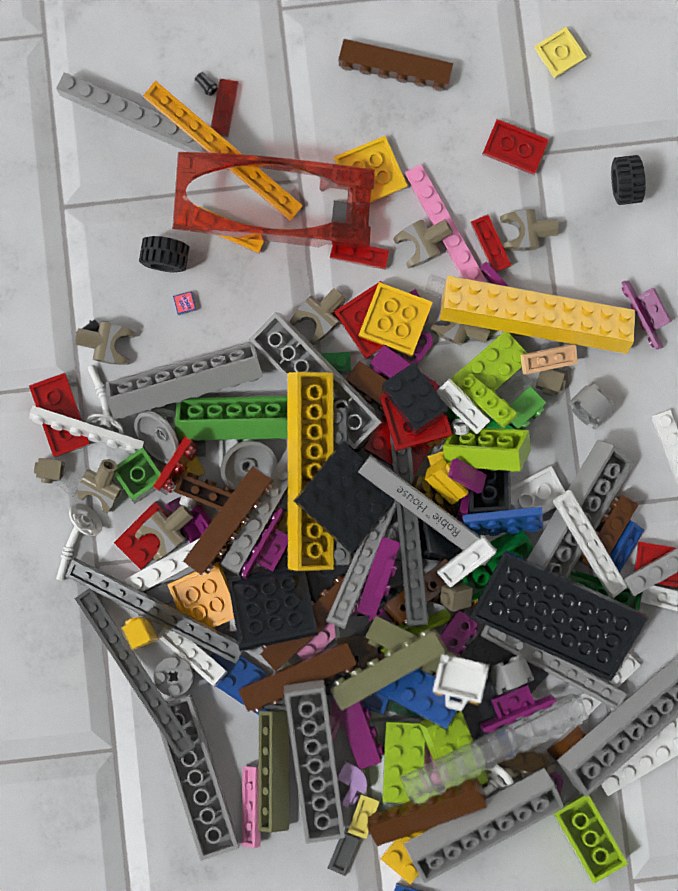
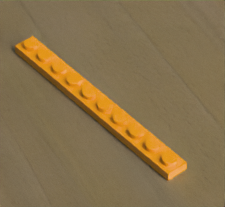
(215, 143)

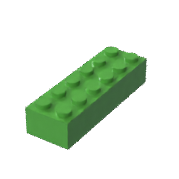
(232, 418)

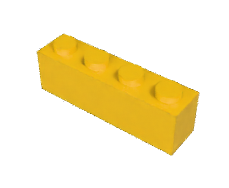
(140, 632)

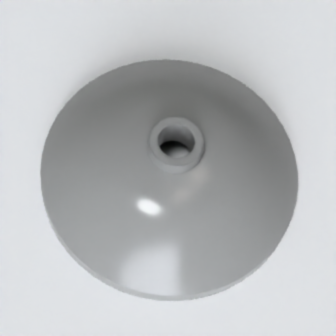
(158, 436)
(247, 451)

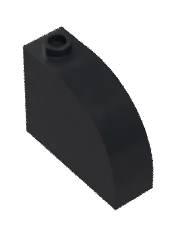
(435, 545)

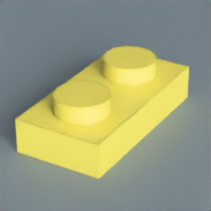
(365, 807)

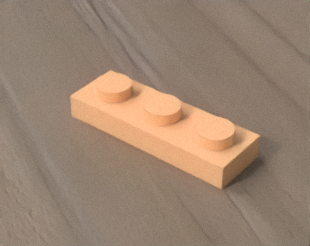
(549, 359)

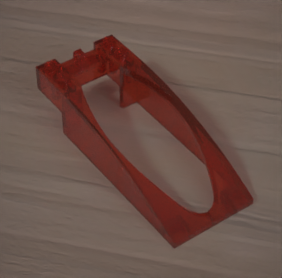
(356, 180)

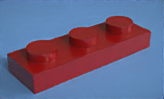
(490, 243)
(367, 256)

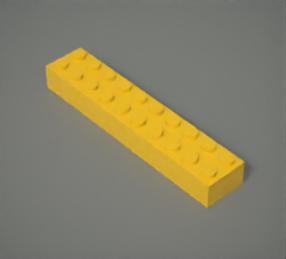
(537, 314)
(308, 448)

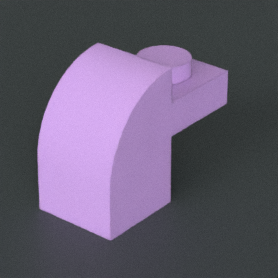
(355, 778)

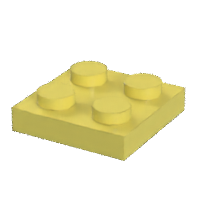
(560, 52)

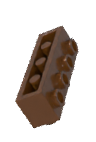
(201, 491)
(613, 523)
(432, 584)

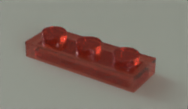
(224, 106)

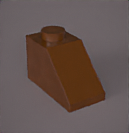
(565, 742)

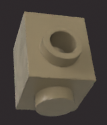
(550, 382)
(49, 470)
(456, 597)

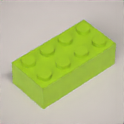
(495, 363)
(490, 448)
(443, 741)
(403, 754)
(590, 838)

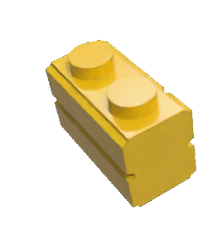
(448, 488)

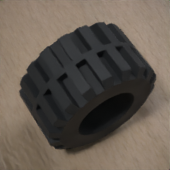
(628, 179)
(164, 254)

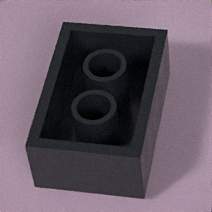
(414, 399)
(495, 493)

